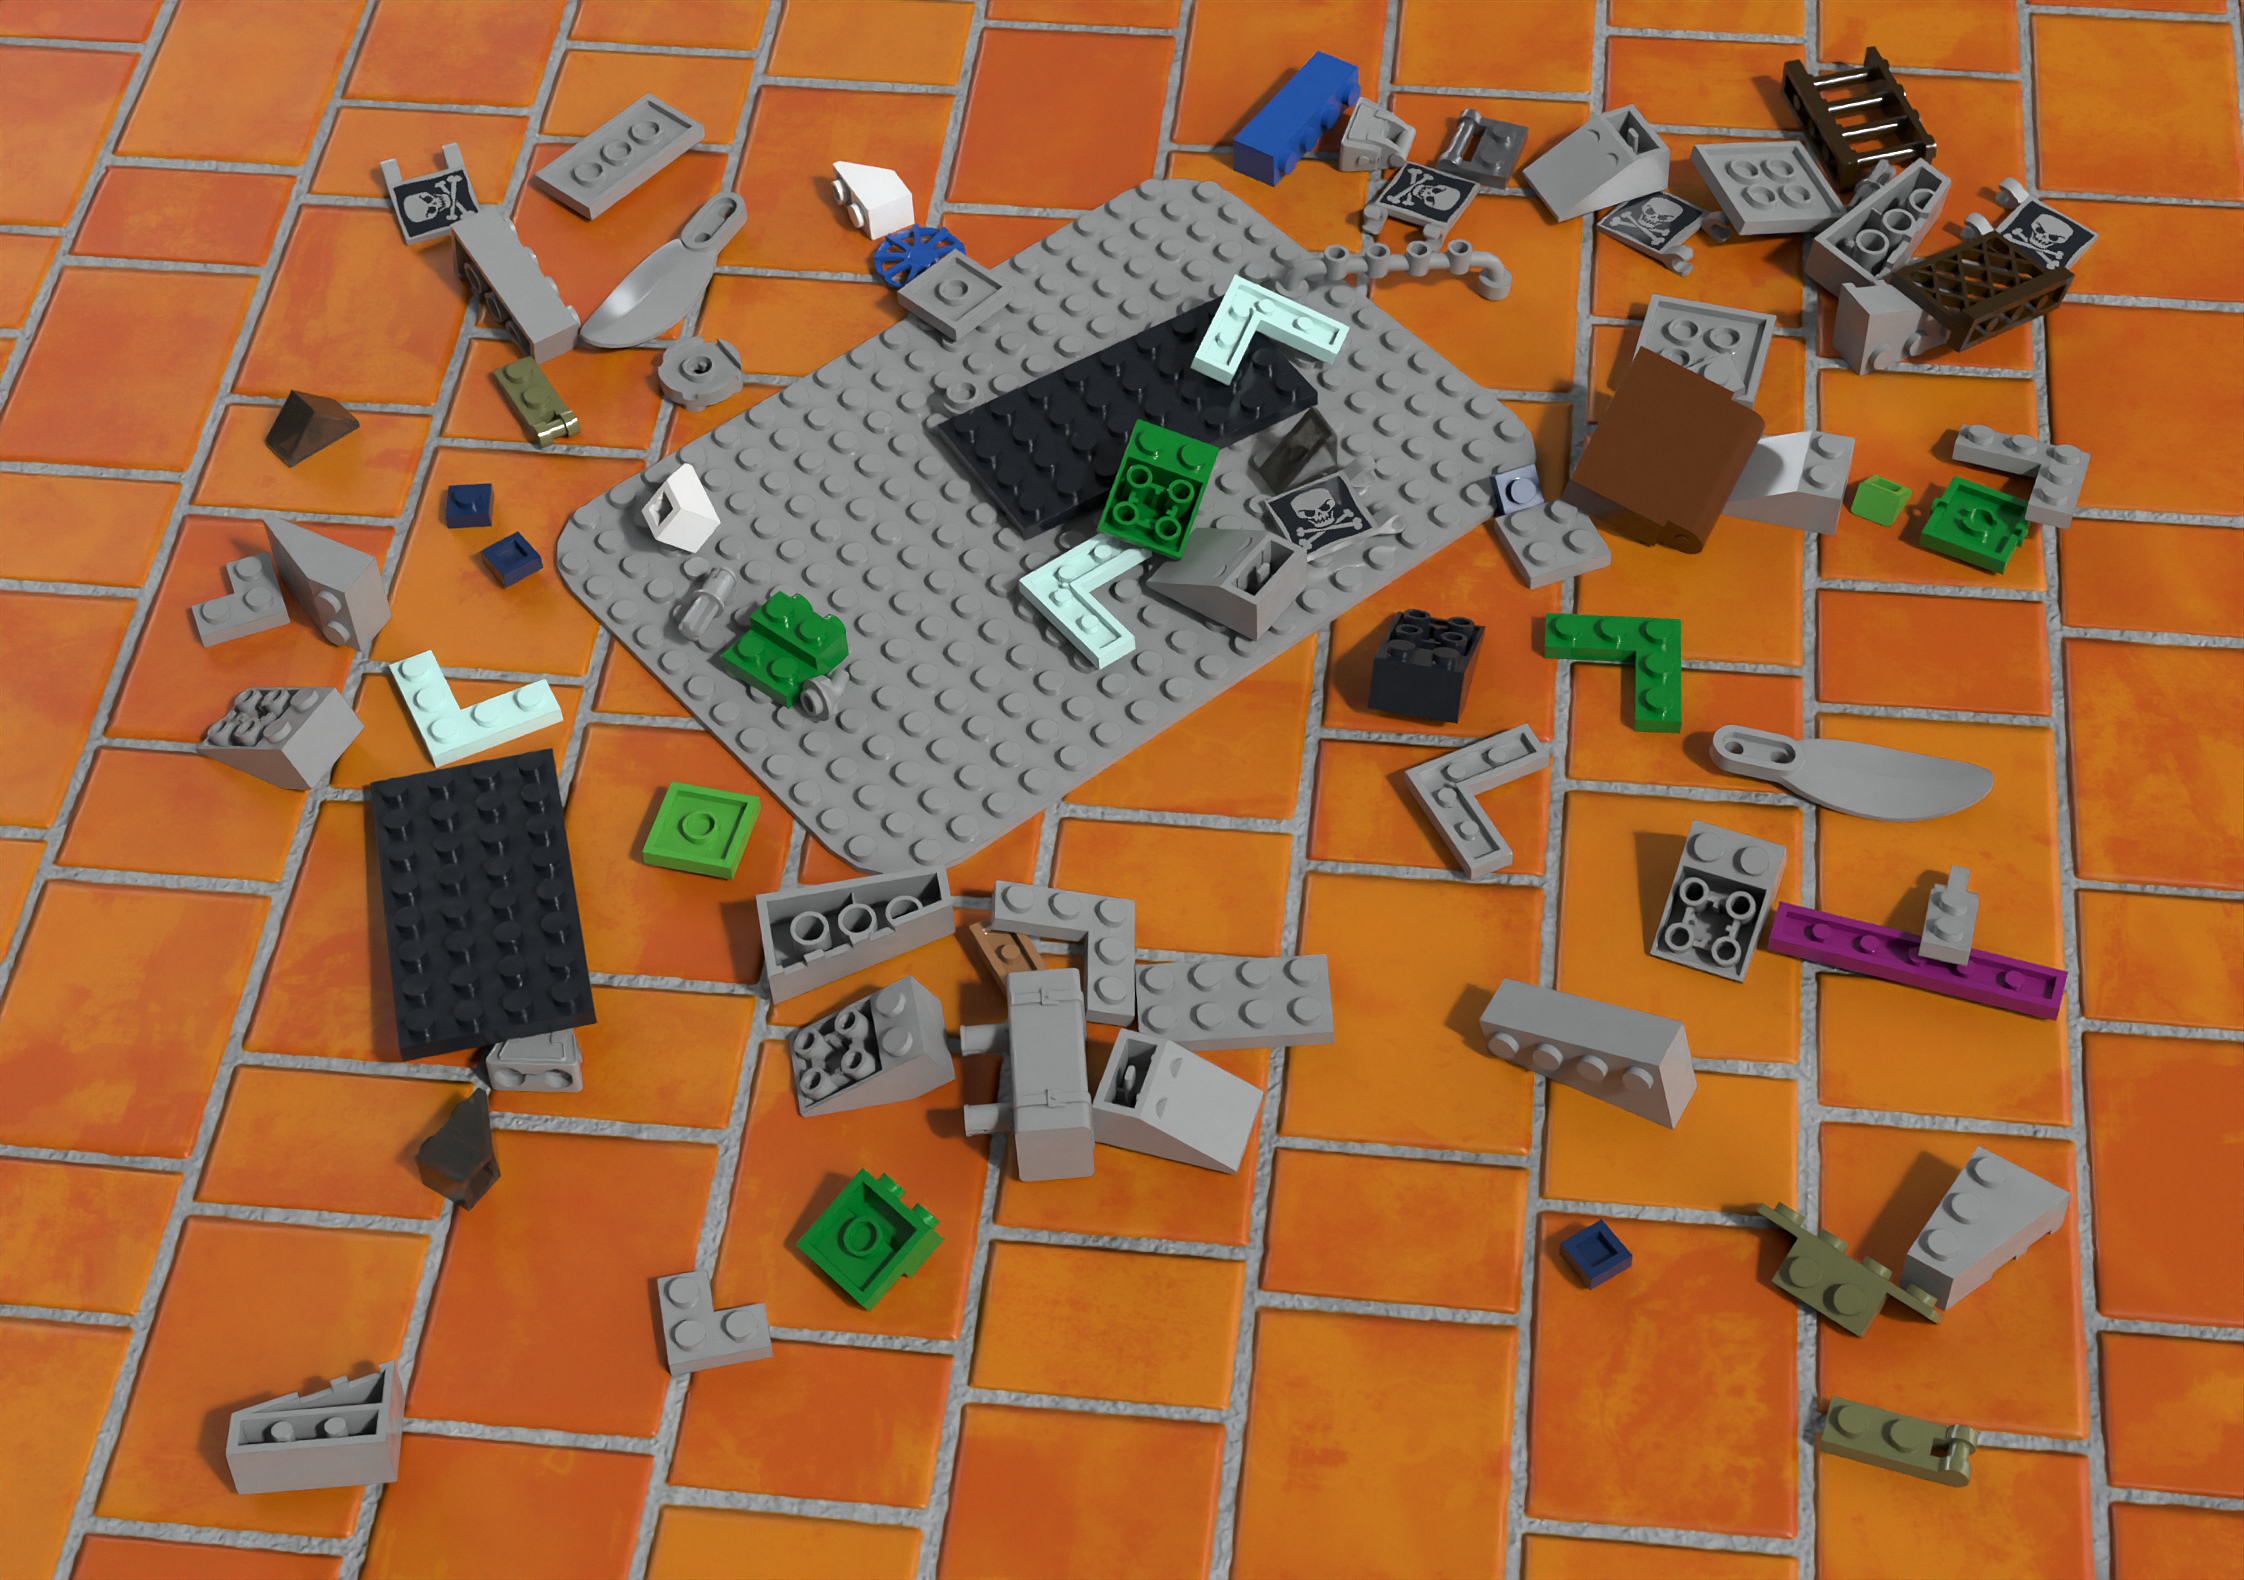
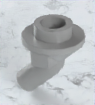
(821, 694)

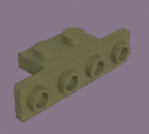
(1834, 1282)

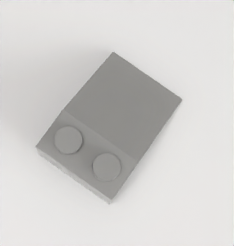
(1795, 481)
(331, 582)

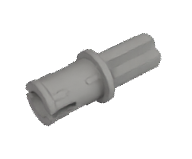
(1876, 178)
(707, 602)

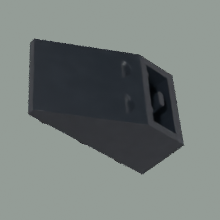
(1425, 666)

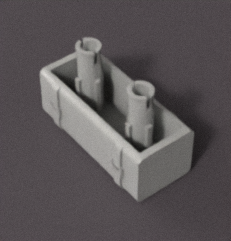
(1048, 1075)

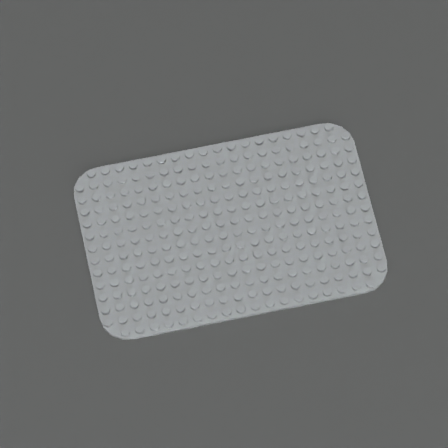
(958, 687)

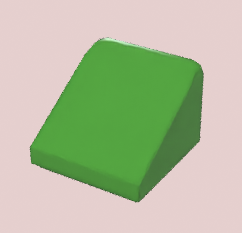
(1880, 500)

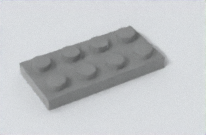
(619, 156)
(1237, 1002)

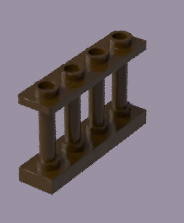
(1831, 139)

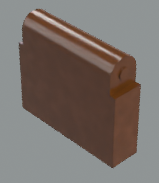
(1665, 455)

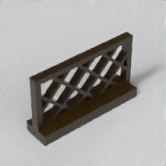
(2002, 307)

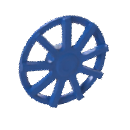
(914, 258)

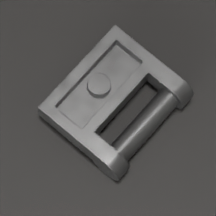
(1495, 155)

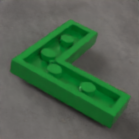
(1647, 642)

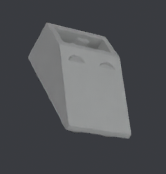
(1601, 165)
(1235, 577)
(284, 734)
(1719, 901)
(873, 1051)
(1173, 1104)

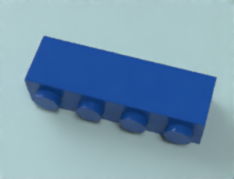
(1296, 119)

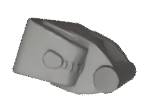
(1374, 139)
(537, 1063)

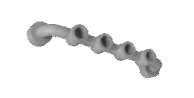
(1493, 280)

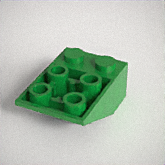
(1158, 489)

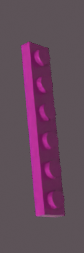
(1895, 957)

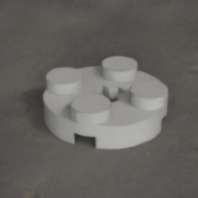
(705, 389)

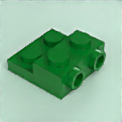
(786, 648)
(871, 1237)

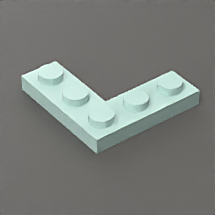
(1253, 309)
(1063, 596)
(458, 733)

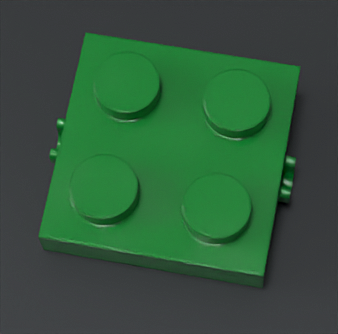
(1976, 525)

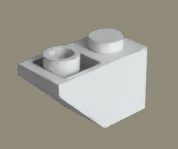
(873, 198)
(681, 511)

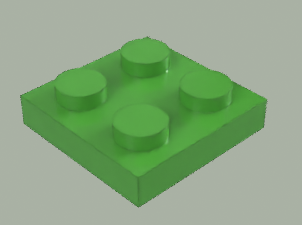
(701, 830)

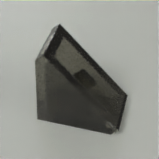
(307, 426)
(1303, 455)

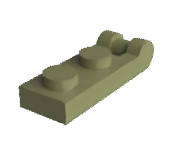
(536, 401)
(1898, 1442)

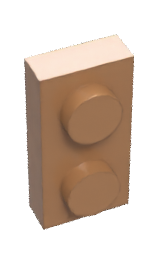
(1004, 952)

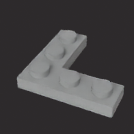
(2058, 469)
(1448, 788)
(1098, 921)

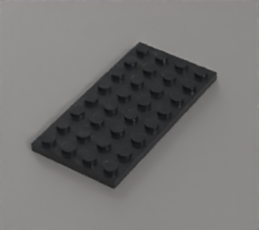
(1062, 438)
(480, 905)

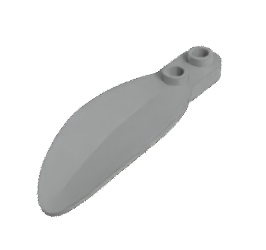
(668, 280)
(1854, 775)

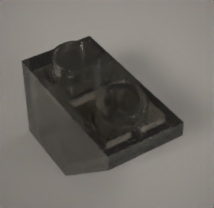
(463, 1154)

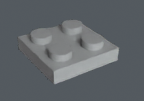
(956, 295)
(1552, 542)

